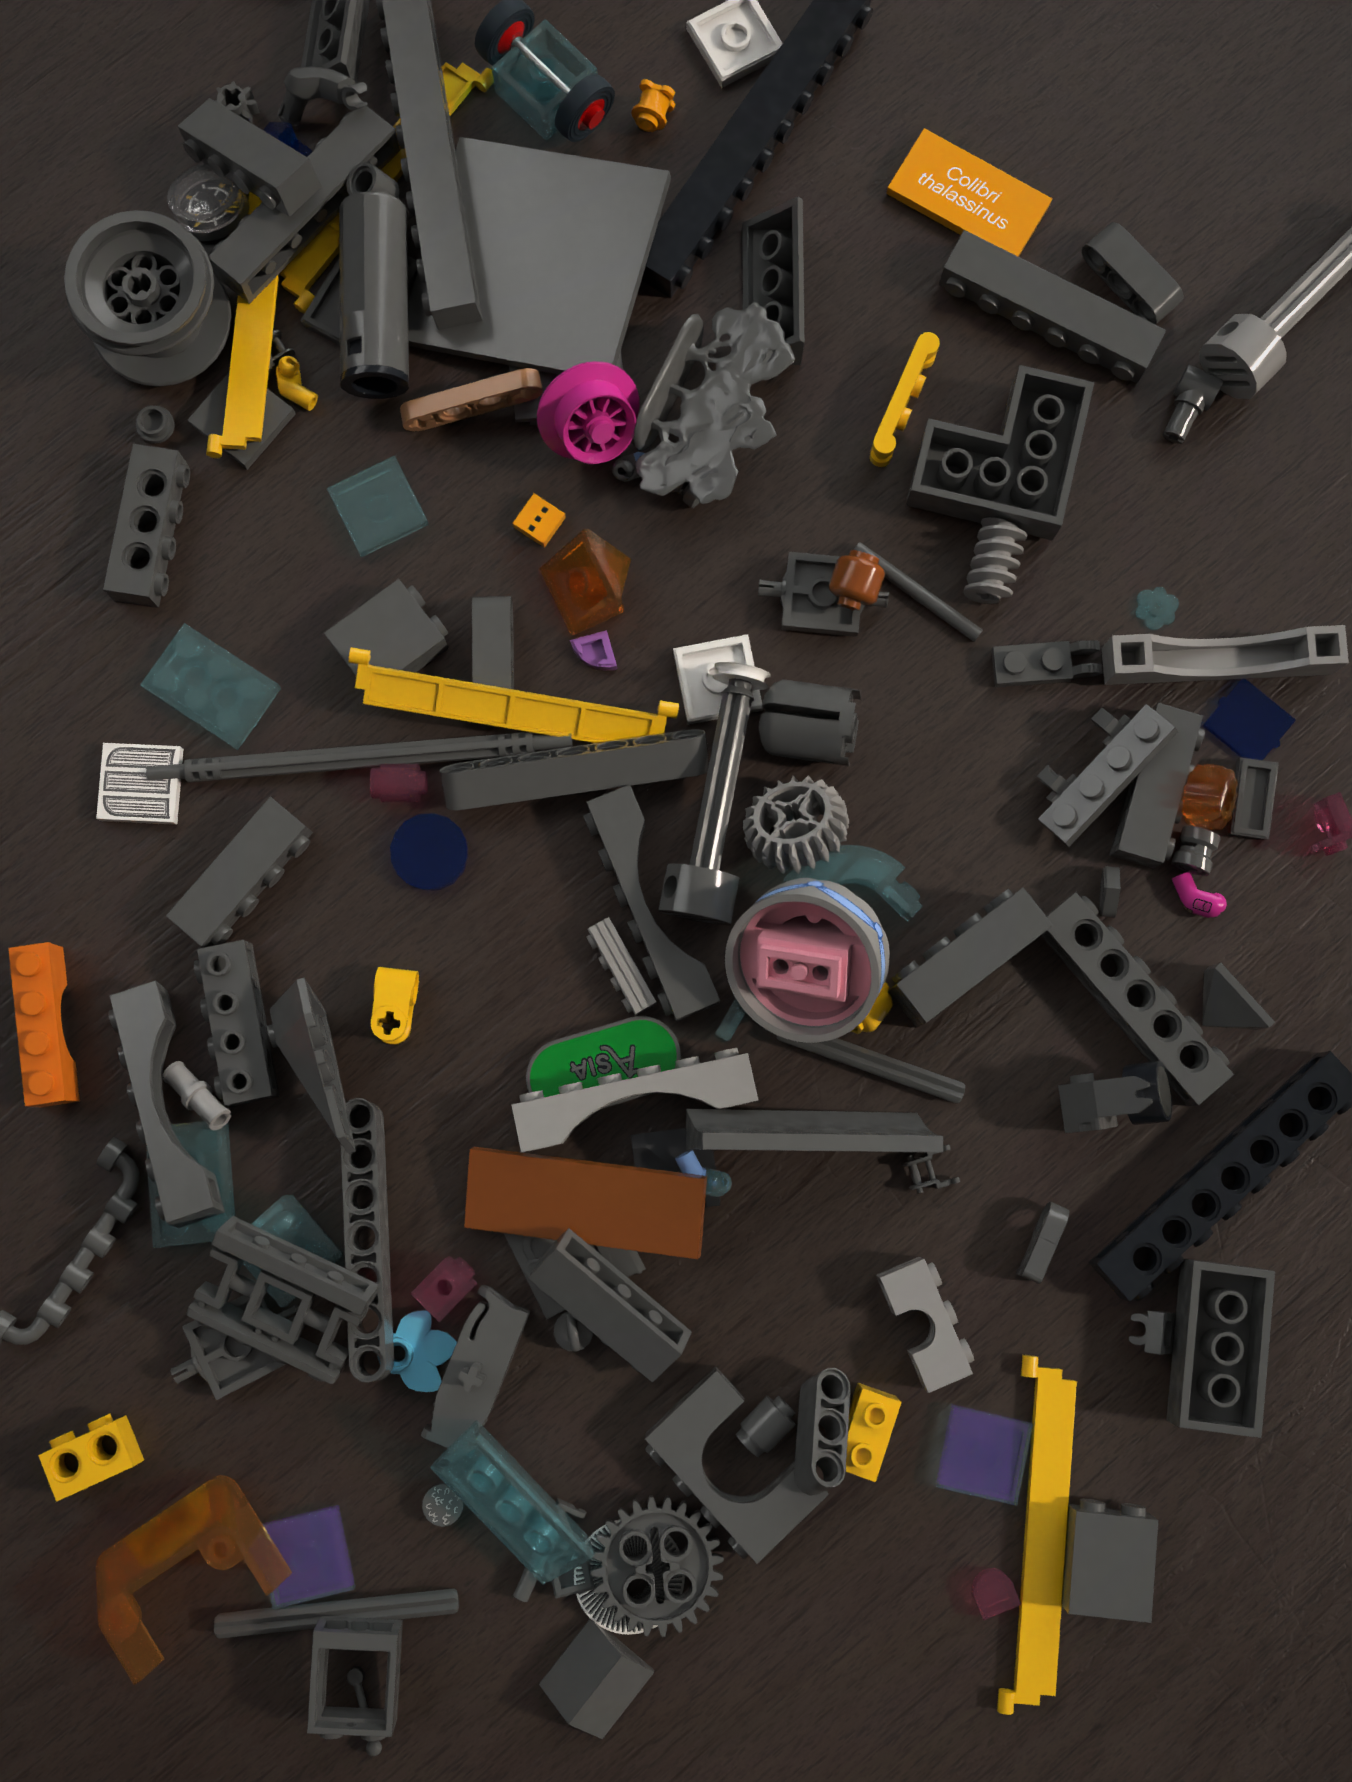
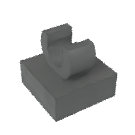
(1159, 1331)

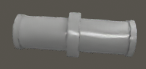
(196, 1095)

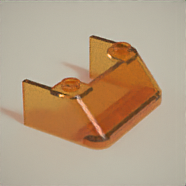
(208, 1519)

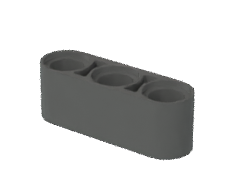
(1132, 273)
(493, 641)
(811, 1446)

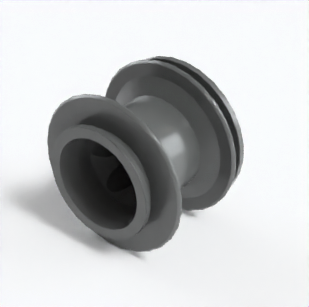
(132, 271)

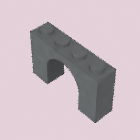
(753, 1520)

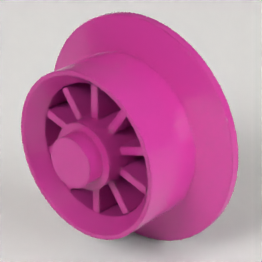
(589, 412)

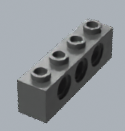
(146, 470)

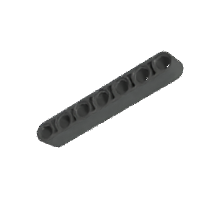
(575, 769)
(376, 1257)

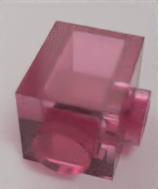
(445, 1287)

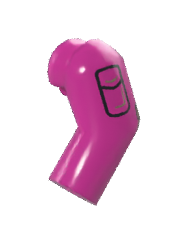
(1196, 900)

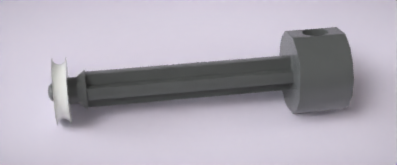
(699, 889)

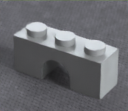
(942, 1355)

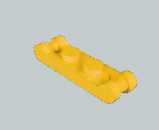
(909, 385)

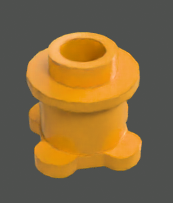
(653, 106)

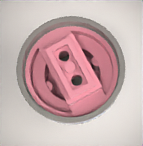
(807, 960)

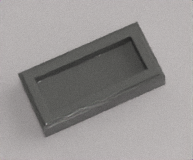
(1254, 799)

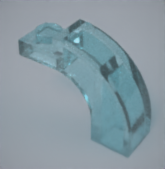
(867, 868)

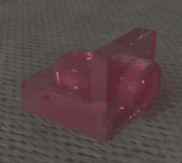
(1334, 820)

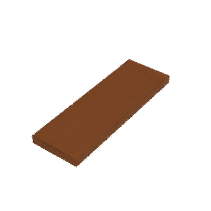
(594, 1199)

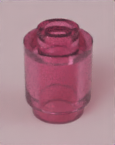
(398, 783)

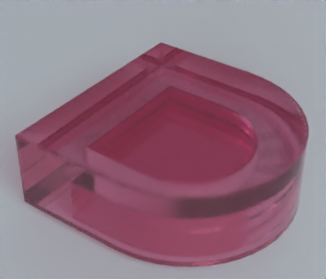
(994, 1593)

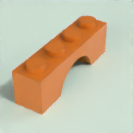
(45, 1062)

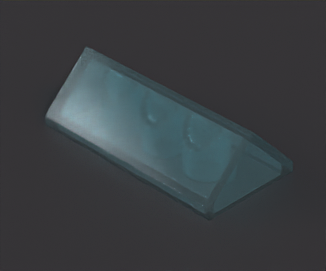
(513, 1505)

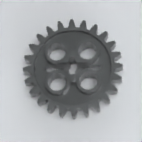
(692, 1561)

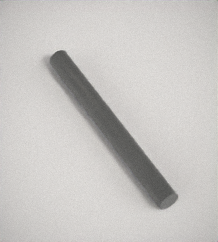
(925, 597)

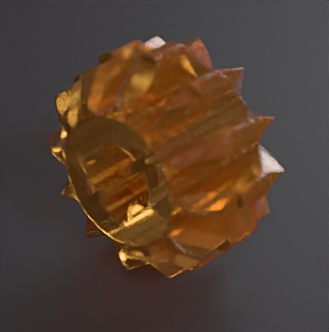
(1209, 796)

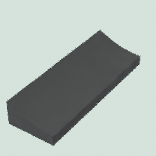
(809, 1131)

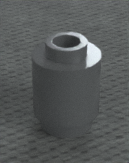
(766, 1425)

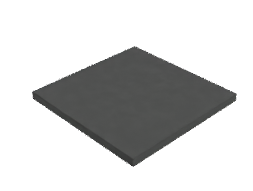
(552, 255)

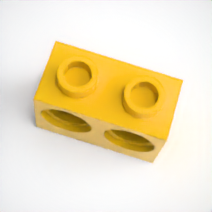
(869, 1430)
(93, 1461)

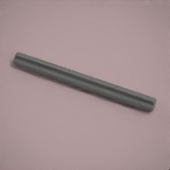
(307, 1615)

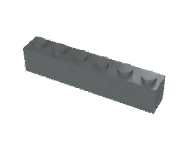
(271, 239)
(1051, 307)

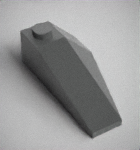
(305, 1040)

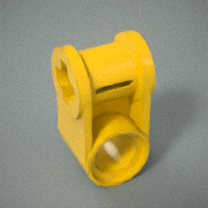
(394, 996)

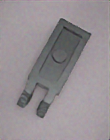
(1042, 663)

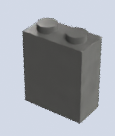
(392, 629)
(1110, 1561)

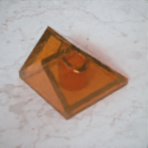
(587, 580)

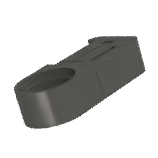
(1044, 1242)

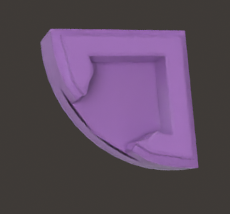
(595, 651)

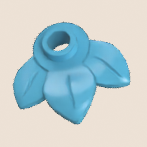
(423, 1350)

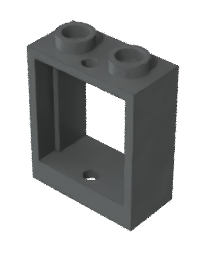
(354, 1634)

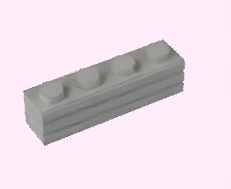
(624, 971)

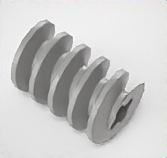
(993, 560)

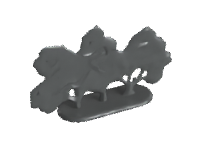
(718, 412)

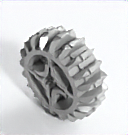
(797, 834)

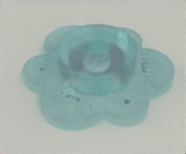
(1153, 616)

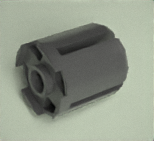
(809, 721)

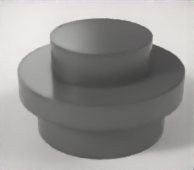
(155, 424)

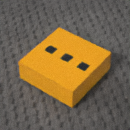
(539, 520)

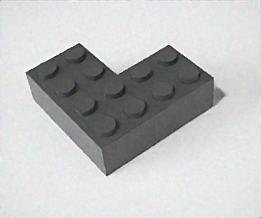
(1010, 475)

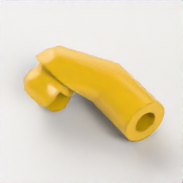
(290, 383)

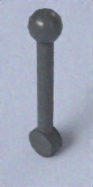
(355, 1678)

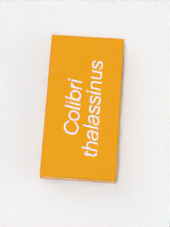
(968, 193)

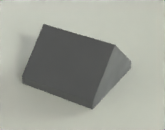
(595, 1680)

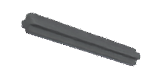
(885, 1067)

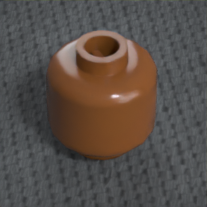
(856, 579)

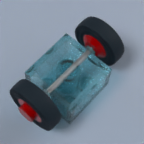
(542, 73)

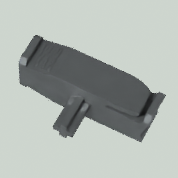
(476, 1367)

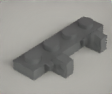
(1127, 752)

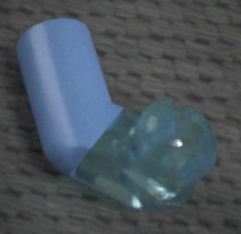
(717, 1182)

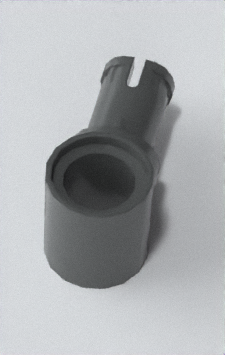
(1193, 395)

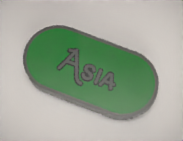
(603, 1052)

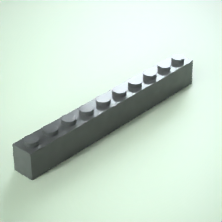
(430, 163)

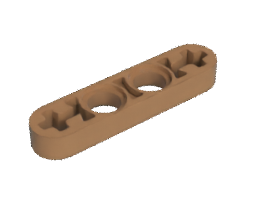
(471, 399)

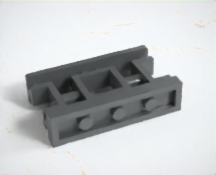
(295, 1273)

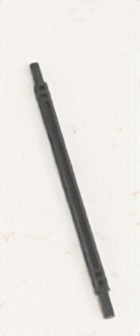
(357, 757)

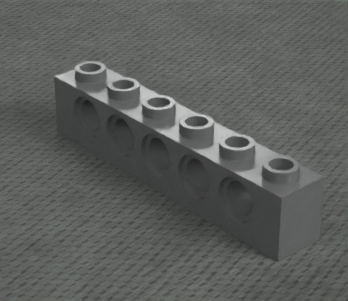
(1210, 1063)

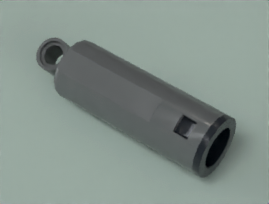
(373, 286)

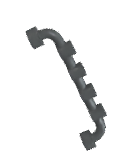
(97, 1243)

